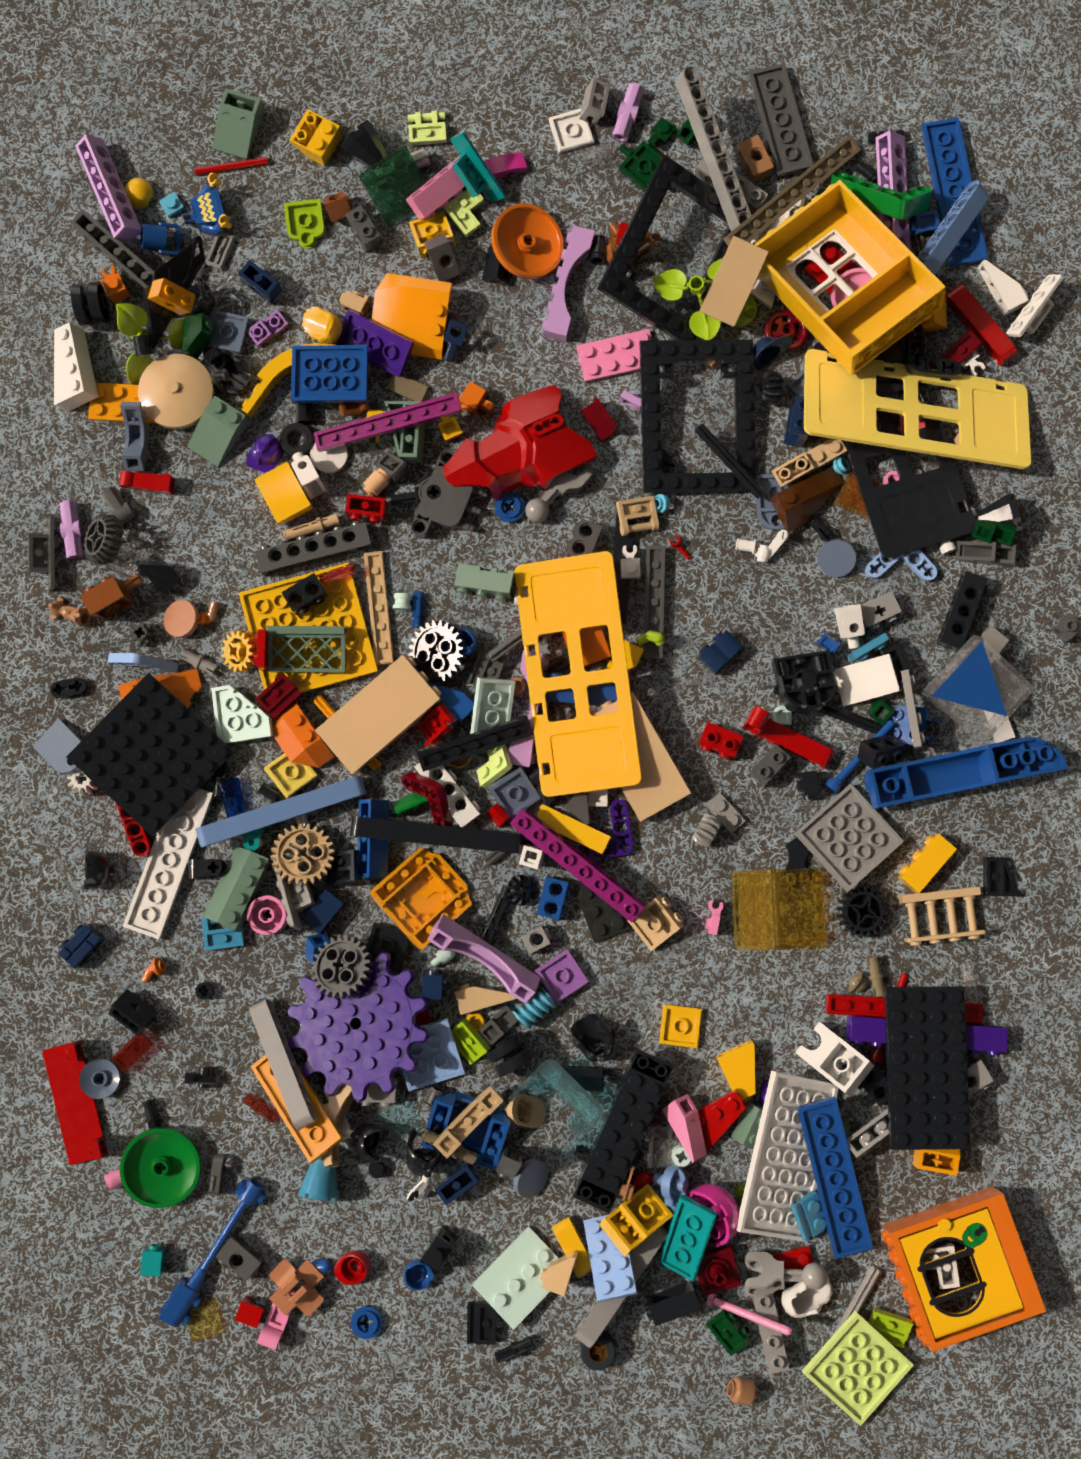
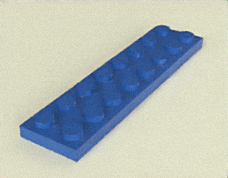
(949, 178)
(834, 1177)

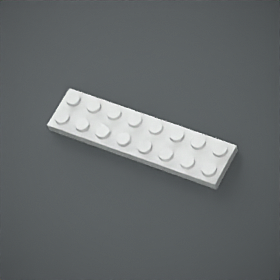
(167, 867)

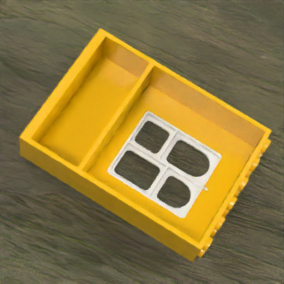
(878, 312)

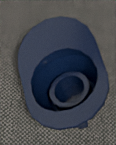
(769, 349)

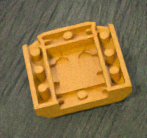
(414, 310)
(420, 894)

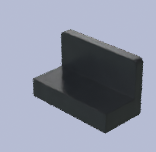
(495, 270)
(588, 1077)

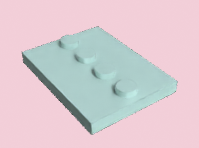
(513, 1279)

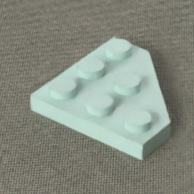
(238, 717)

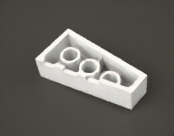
(72, 368)

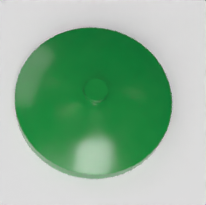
(160, 1167)

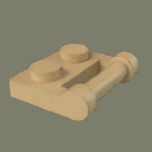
(635, 509)

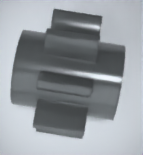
(144, 638)

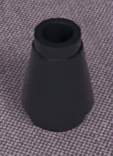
(598, 250)

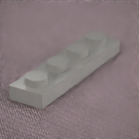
(911, 701)

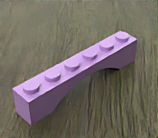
(578, 248)
(521, 750)
(515, 977)

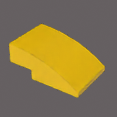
(283, 494)
(636, 1220)

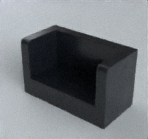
(899, 660)

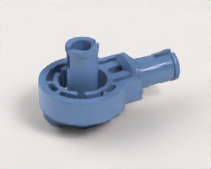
(673, 1185)

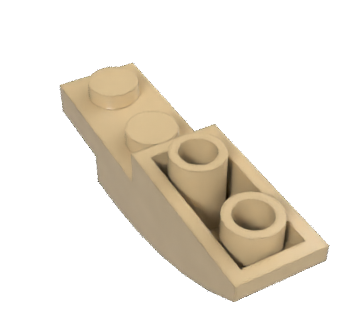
(808, 462)

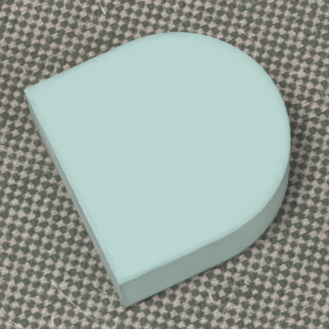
(782, 716)

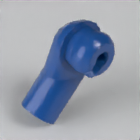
(323, 1265)

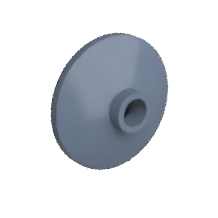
(88, 1078)

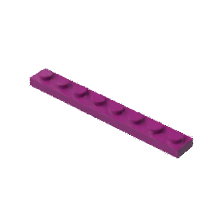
(388, 422)

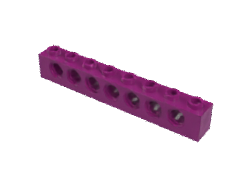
(578, 864)

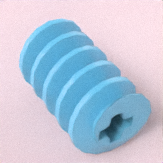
(535, 1008)

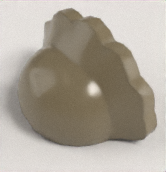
(857, 983)

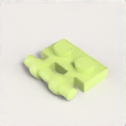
(428, 132)

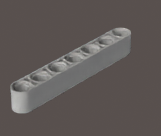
(283, 1064)
(602, 1312)

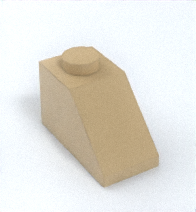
(558, 1274)

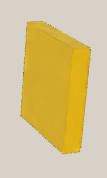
(680, 1026)

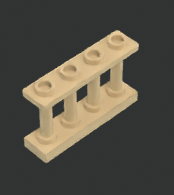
(949, 897)

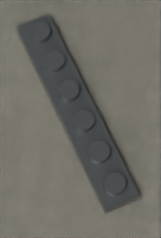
(654, 598)

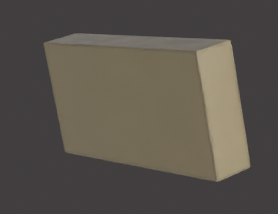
(407, 388)

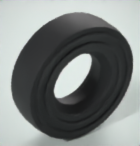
(294, 428)

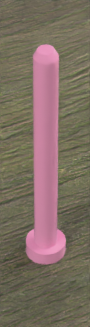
(713, 1300)

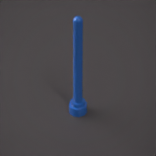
(835, 783)

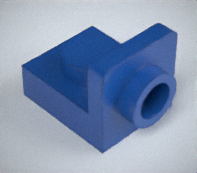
(924, 222)

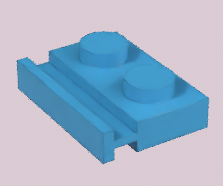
(862, 652)
(809, 1215)

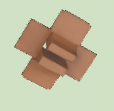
(287, 1277)

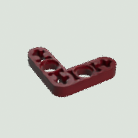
(434, 792)

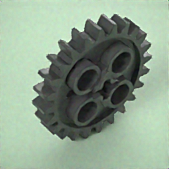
(341, 967)

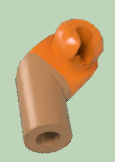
(210, 615)

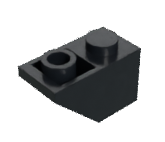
(159, 573)

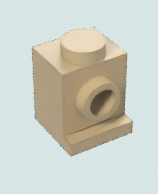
(354, 301)

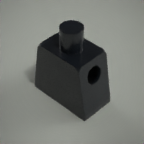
(439, 1248)

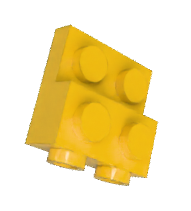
(430, 228)

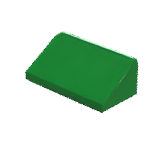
(408, 803)

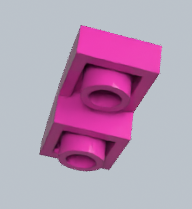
(506, 163)

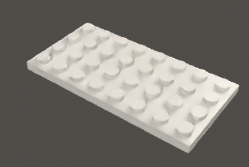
(780, 1160)

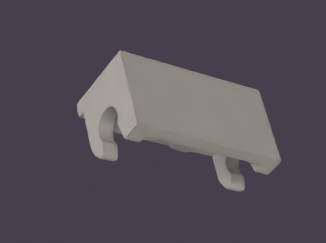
(594, 100)

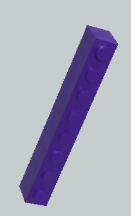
(872, 1029)

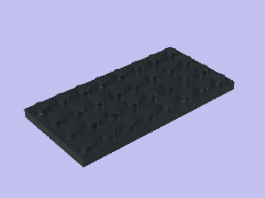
(926, 1068)

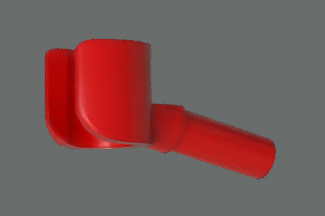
(678, 545)

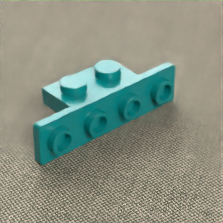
(474, 171)

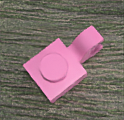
(713, 922)

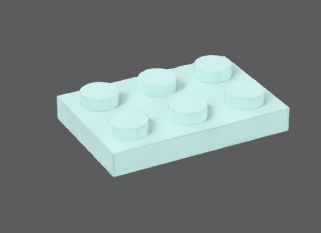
(492, 703)

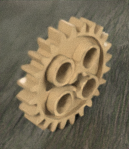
(314, 842)

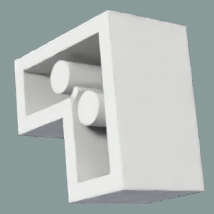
(947, 1274)

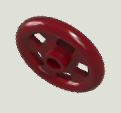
(776, 318)

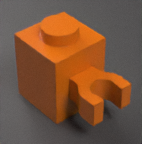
(115, 285)
(474, 398)

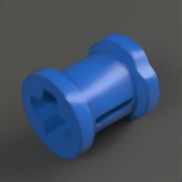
(828, 643)

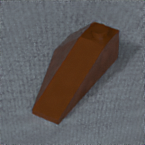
(803, 499)

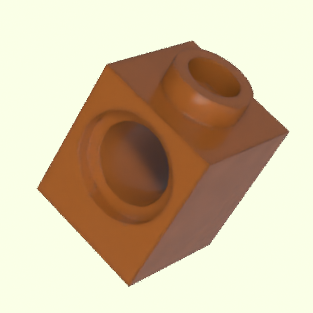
(337, 205)

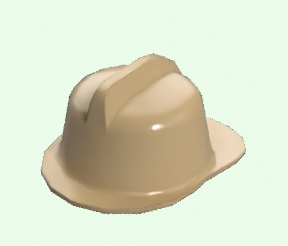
(526, 1111)

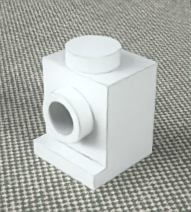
(531, 856)

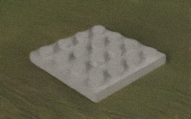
(849, 837)

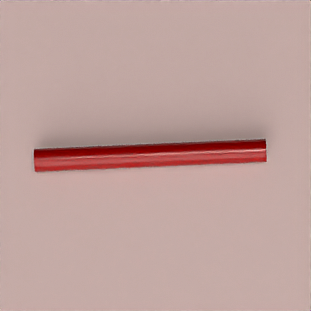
(231, 166)

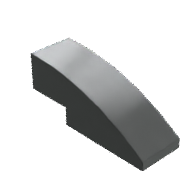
(986, 553)

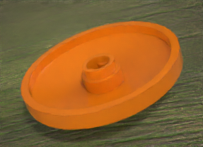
(527, 241)

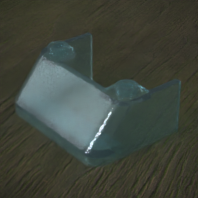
(585, 1107)

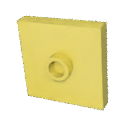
(289, 776)

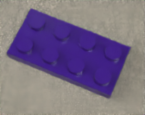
(385, 347)

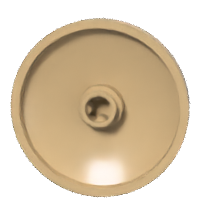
(175, 391)

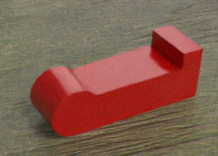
(147, 482)

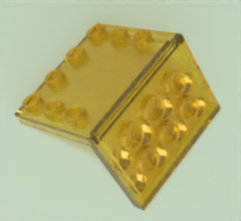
(778, 909)

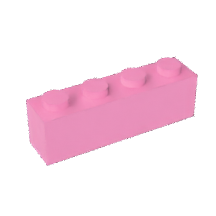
(436, 192)

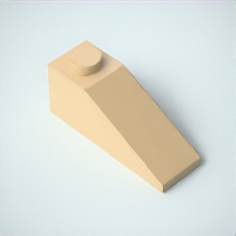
(475, 997)

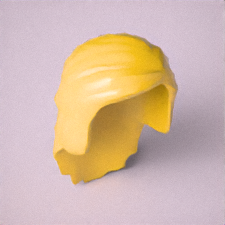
(322, 325)

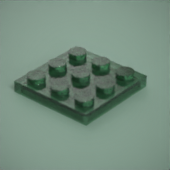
(391, 183)

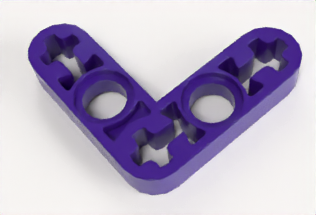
(614, 849)

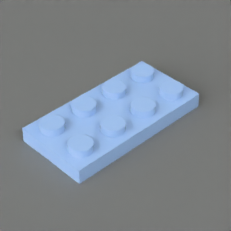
(610, 1269)

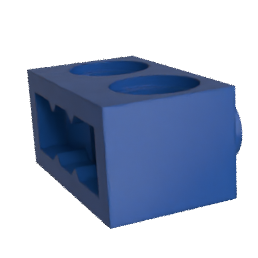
(548, 897)

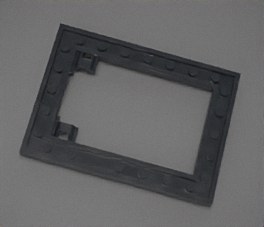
(624, 289)
(665, 353)

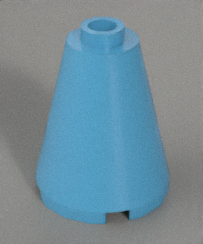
(320, 1183)

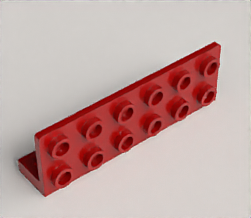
(75, 1110)

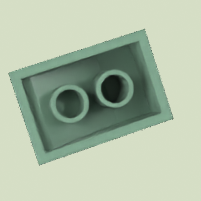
(217, 431)

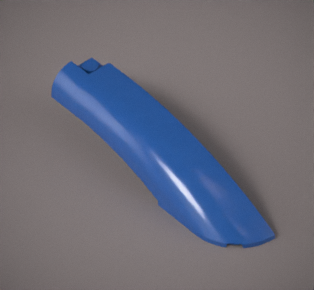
(962, 771)

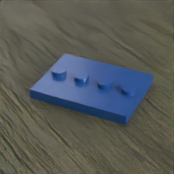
(329, 374)

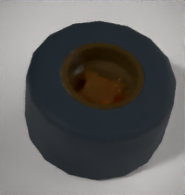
(599, 1357)

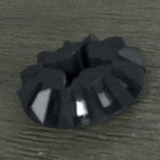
(515, 885)

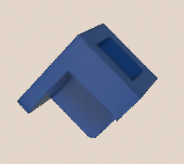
(312, 945)

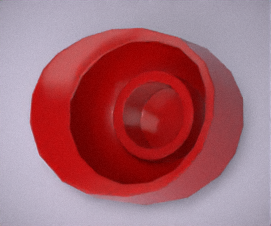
(347, 1273)

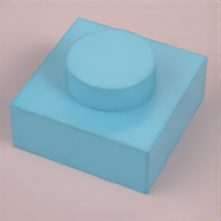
(171, 205)

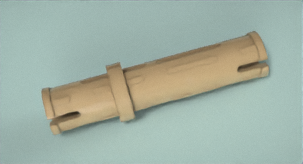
(317, 525)

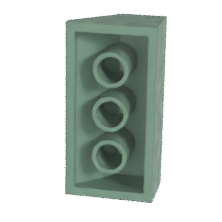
(237, 888)

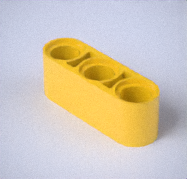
(571, 1241)

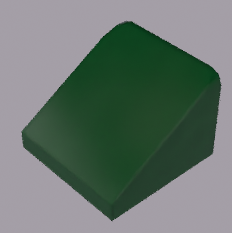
(880, 711)

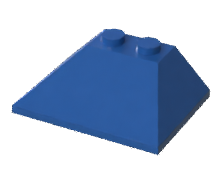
(485, 1139)

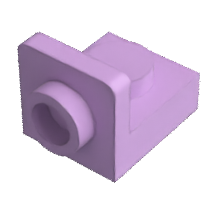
(631, 399)

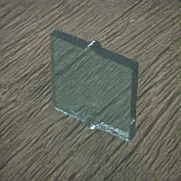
(398, 1120)

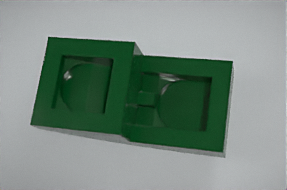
(1000, 532)

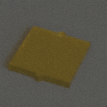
(205, 1320)

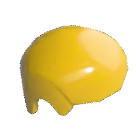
(139, 192)

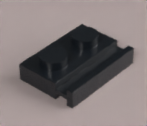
(481, 1323)

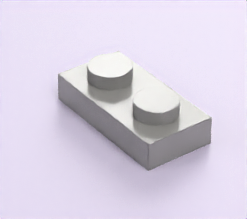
(725, 813)

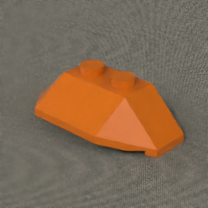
(299, 739)

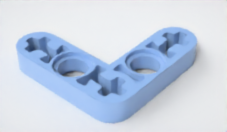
(906, 558)
(132, 659)

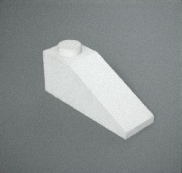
(1004, 289)

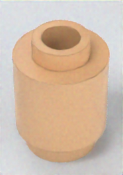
(376, 482)

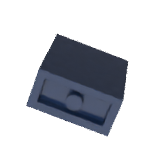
(794, 430)

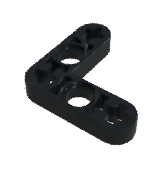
(923, 362)

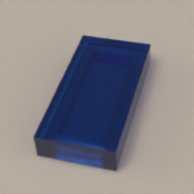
(232, 797)

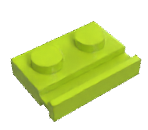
(469, 1041)
(891, 1326)

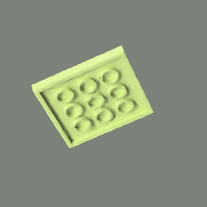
(857, 1368)

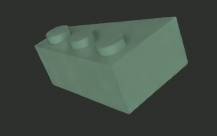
(484, 582)

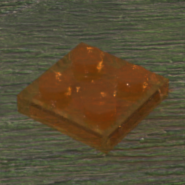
(850, 496)

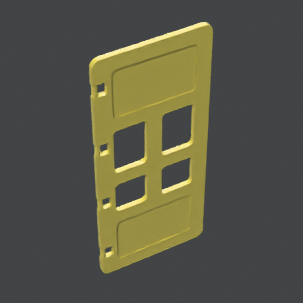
(845, 407)

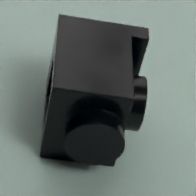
(807, 784)

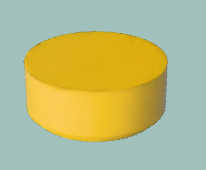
(476, 1020)

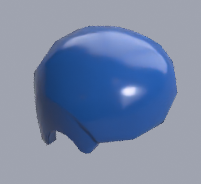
(471, 641)
(412, 1275)

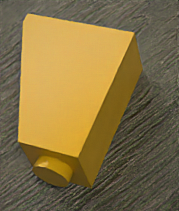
(739, 1068)

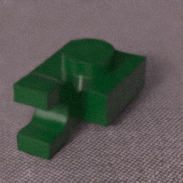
(661, 133)

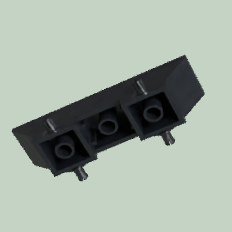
(622, 1131)

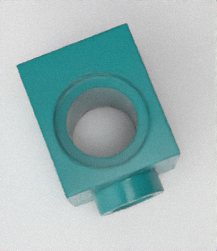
(153, 1260)

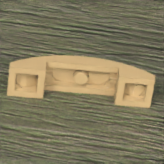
(467, 1121)

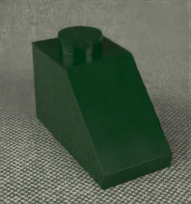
(197, 334)

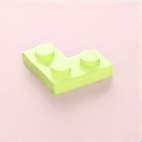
(461, 210)
(496, 767)

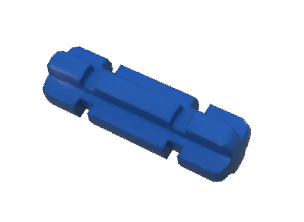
(417, 609)

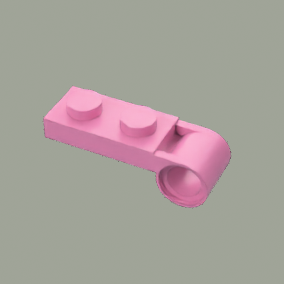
(274, 1327)

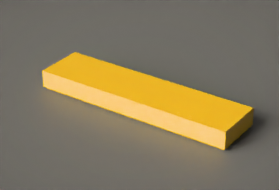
(574, 829)

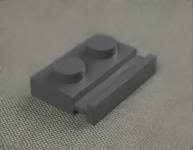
(485, 667)

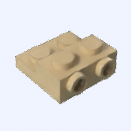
(657, 922)

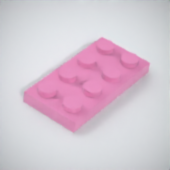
(611, 356)

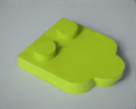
(305, 221)

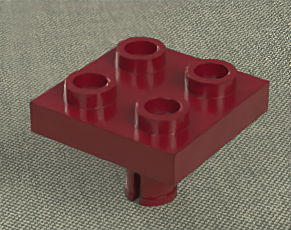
(718, 1271)

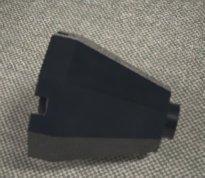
(364, 145)
(1003, 511)

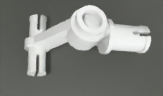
(762, 552)

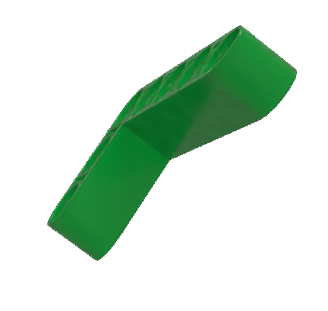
(887, 200)

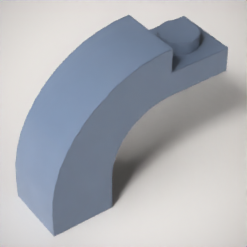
(136, 436)

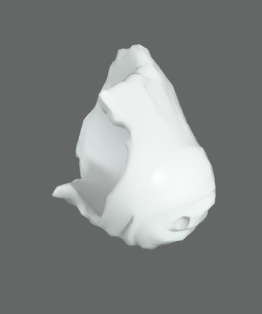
(802, 1301)

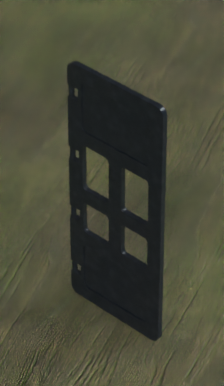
(918, 507)

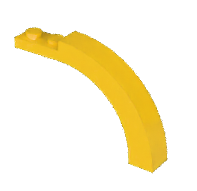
(269, 377)

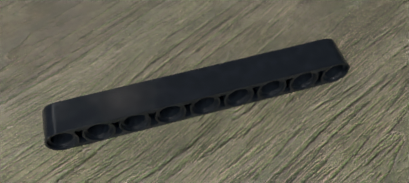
(436, 835)

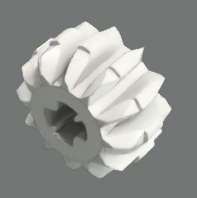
(81, 786)

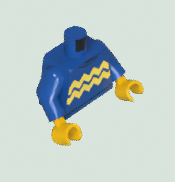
(208, 209)

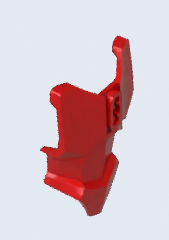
(517, 452)

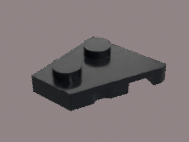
(998, 878)

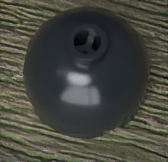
(97, 870)

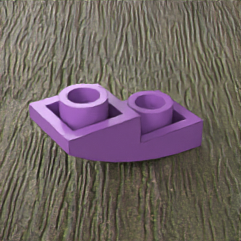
(269, 328)

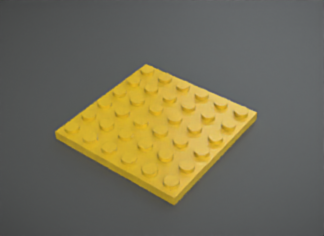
(342, 607)

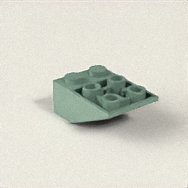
(237, 123)
(748, 1125)

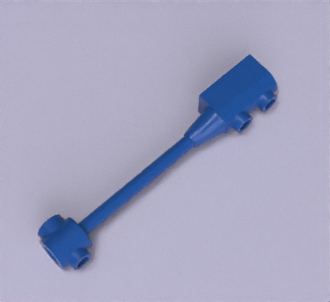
(187, 1291)

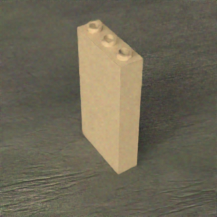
(379, 714)
(661, 778)

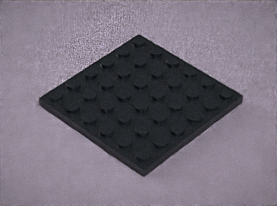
(150, 754)

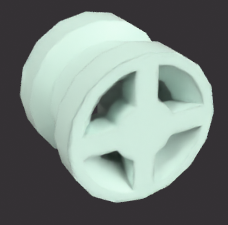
(402, 602)
(678, 1154)

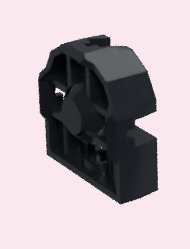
(820, 667)

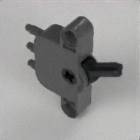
(446, 508)

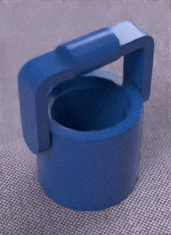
(155, 238)

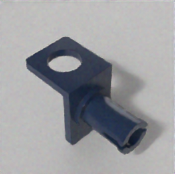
(453, 342)

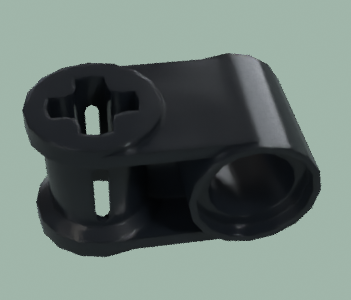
(203, 868)

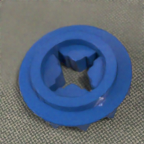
(508, 498)
(360, 1329)

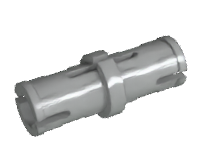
(198, 661)

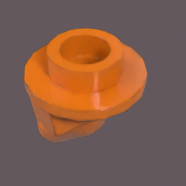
(157, 966)

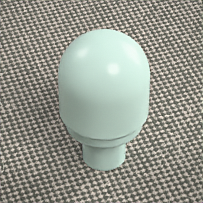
(442, 957)

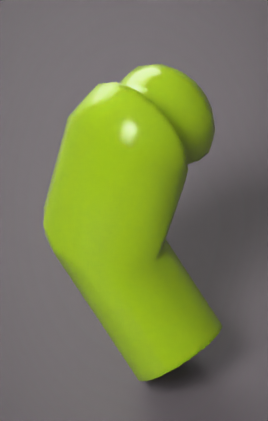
(650, 635)

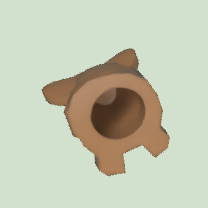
(71, 613)

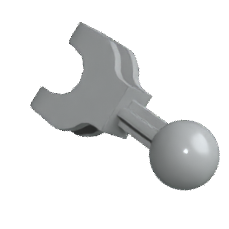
(538, 508)
(774, 1275)

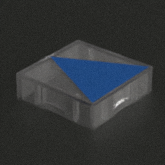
(978, 690)

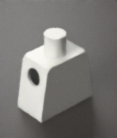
(307, 475)
(849, 616)

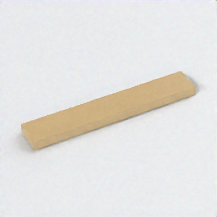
(379, 608)

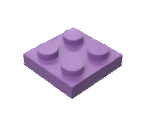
(561, 975)

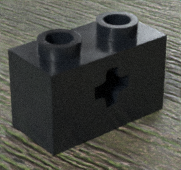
(133, 1012)

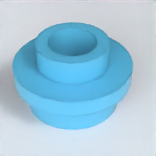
(841, 465)
(662, 503)

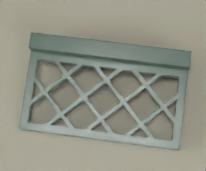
(307, 632)

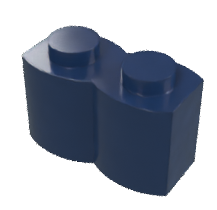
(720, 652)

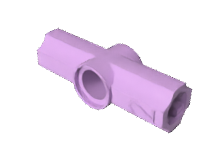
(627, 112)
(71, 529)

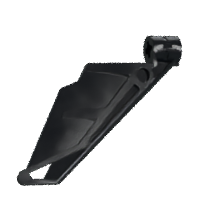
(180, 270)

